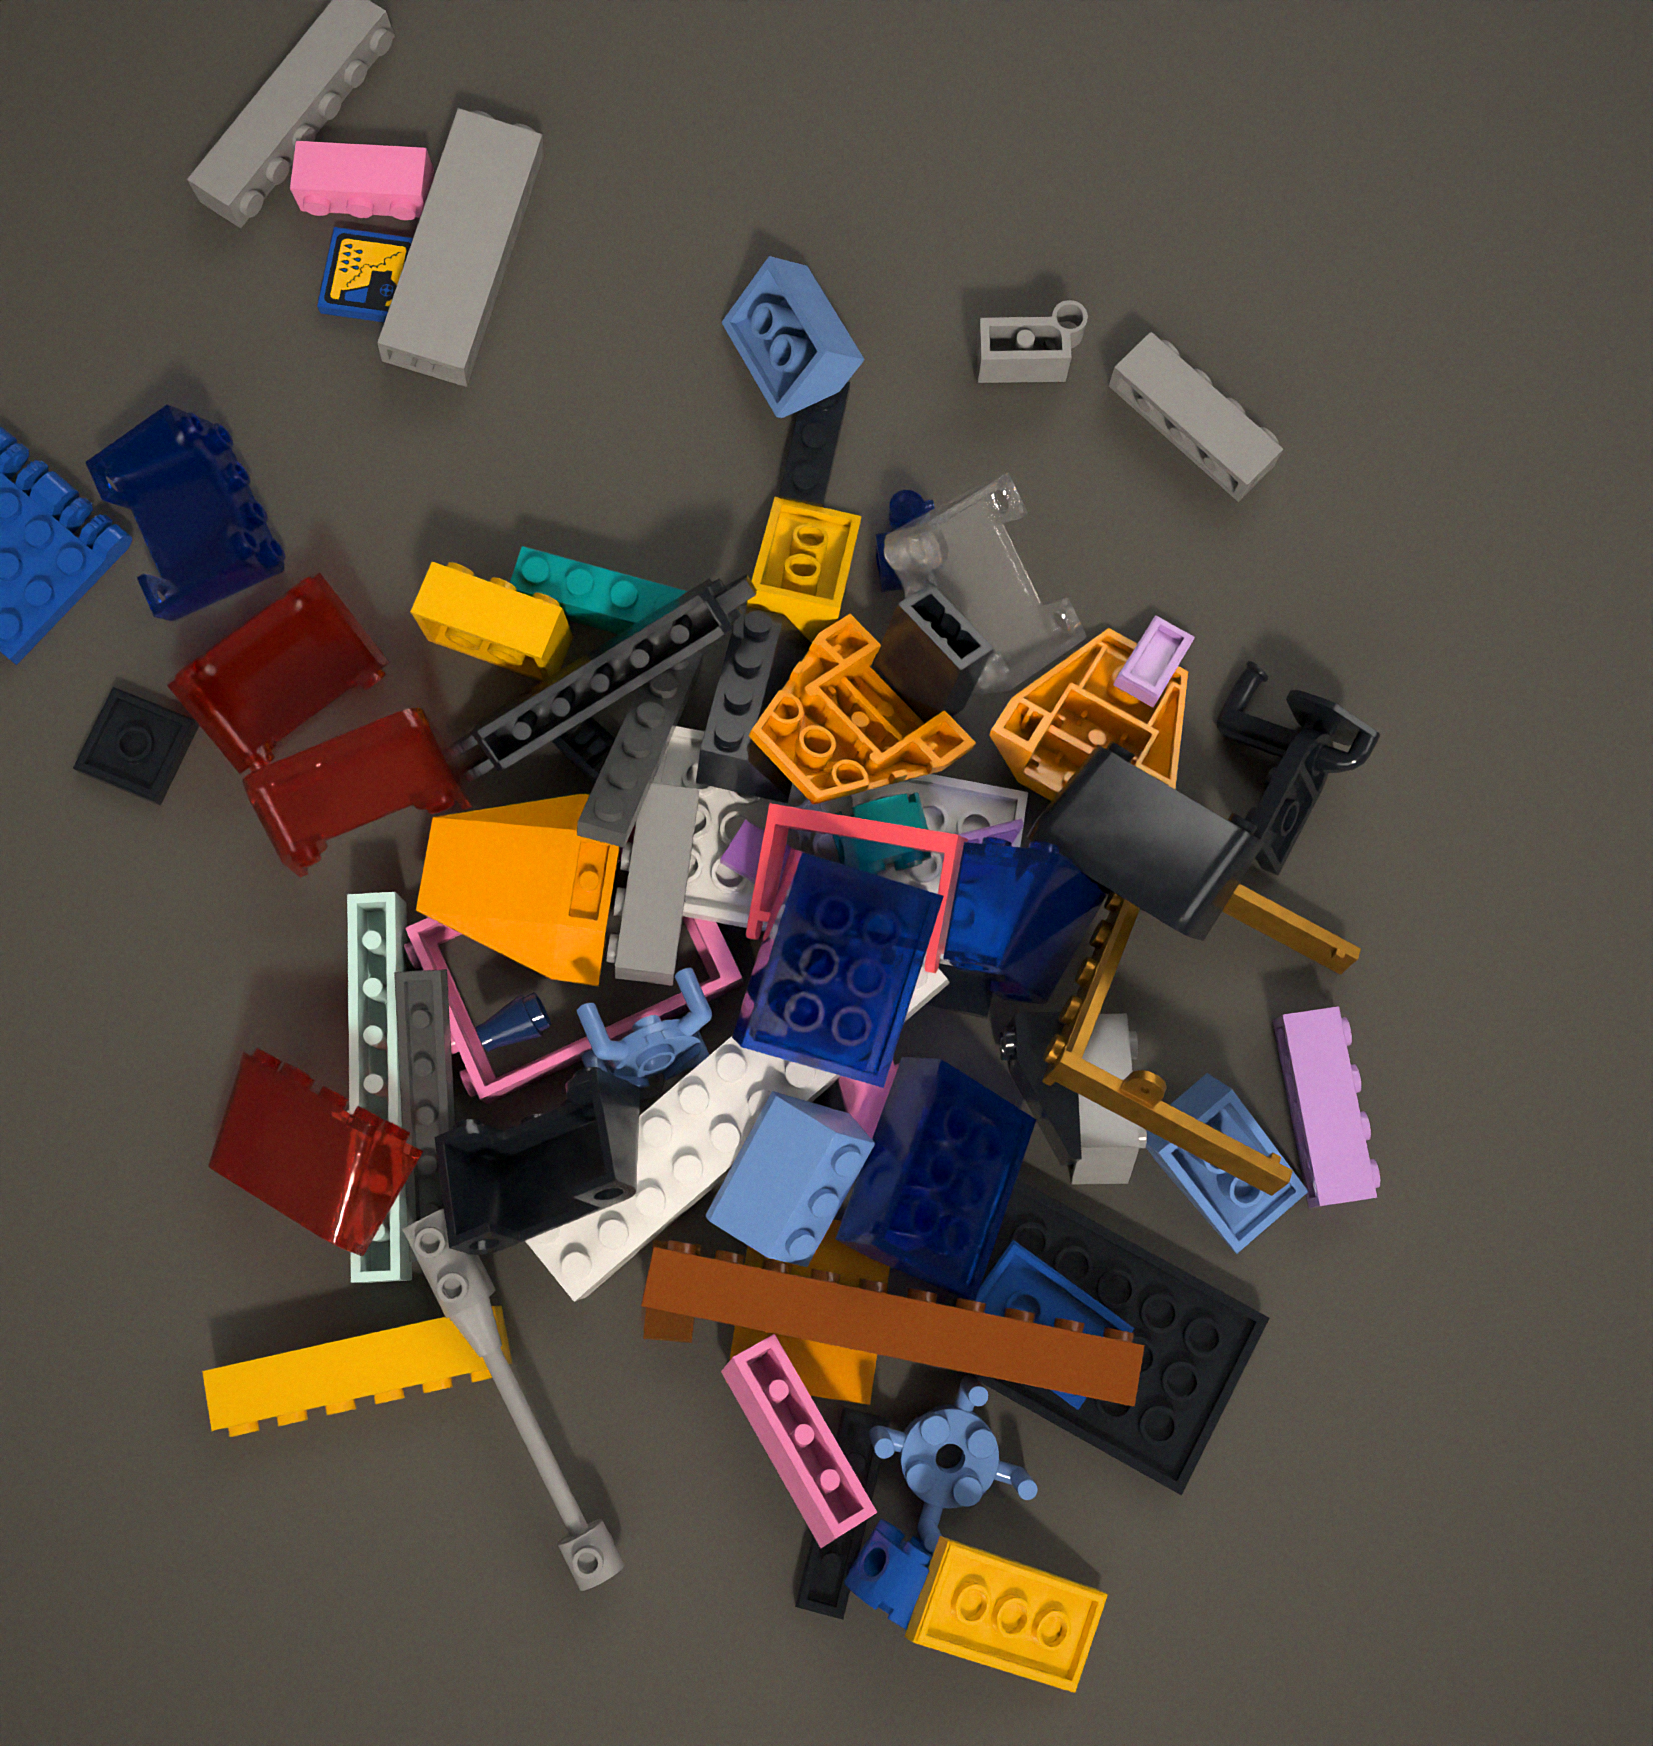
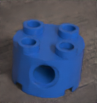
(890, 1572)

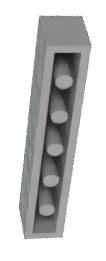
(291, 108)

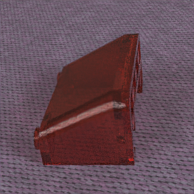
(277, 672)

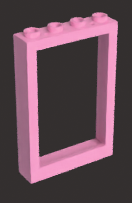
(479, 1075)

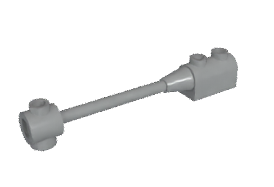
(463, 1295)

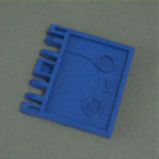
(40, 557)

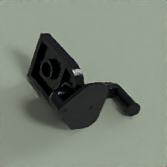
(1305, 763)

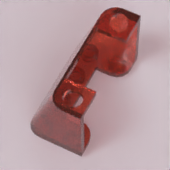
(310, 1153)

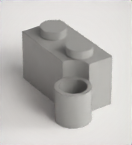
(1029, 346)

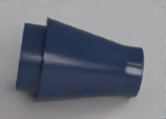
(516, 1022)

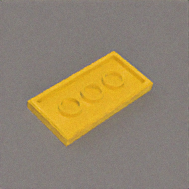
(1006, 1615)

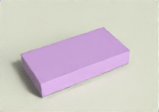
(1153, 661)

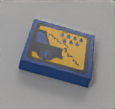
(362, 273)

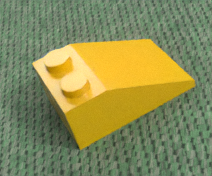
(804, 564)

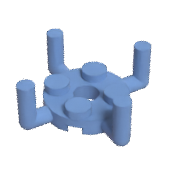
(655, 1044)
(955, 1485)

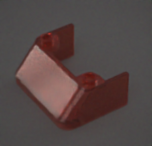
(353, 783)

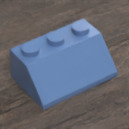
(791, 337)
(790, 1178)

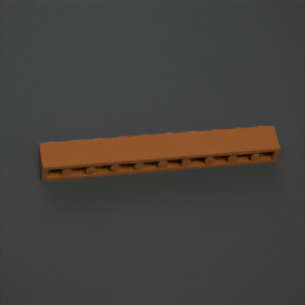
(895, 1325)

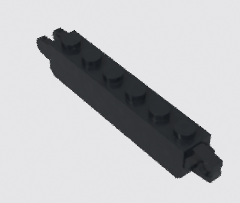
(605, 675)

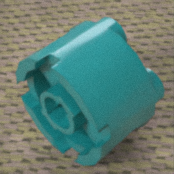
(873, 855)

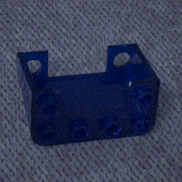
(190, 509)
(1019, 916)

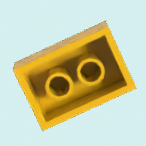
(492, 621)

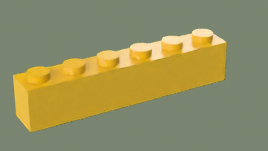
(342, 1372)

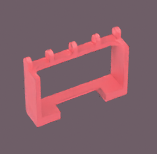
(772, 852)

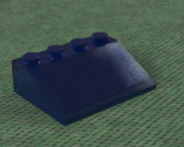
(837, 968)
(937, 1176)

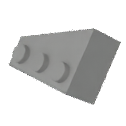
(1108, 1139)

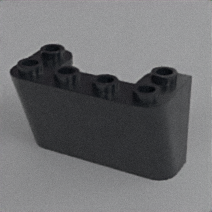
(543, 1171)

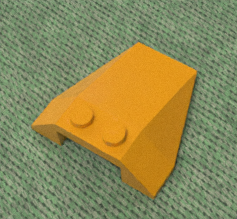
(1075, 706)

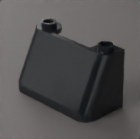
(1148, 841)

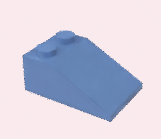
(1227, 1203)

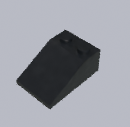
(1053, 1106)

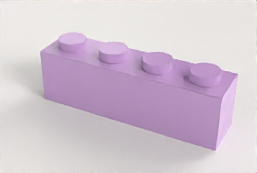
(1326, 1107)

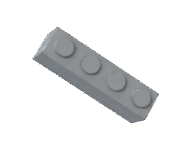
(1195, 416)
(655, 886)

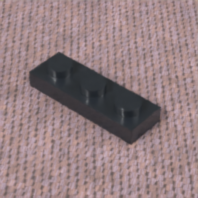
(814, 450)

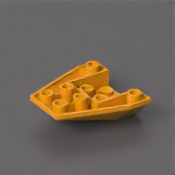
(523, 885)

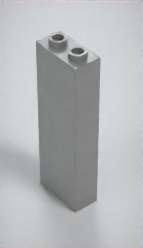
(461, 247)

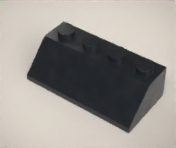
(755, 667)

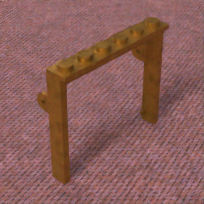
(1141, 1092)

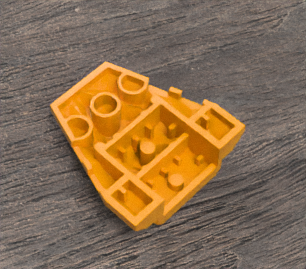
(844, 728)

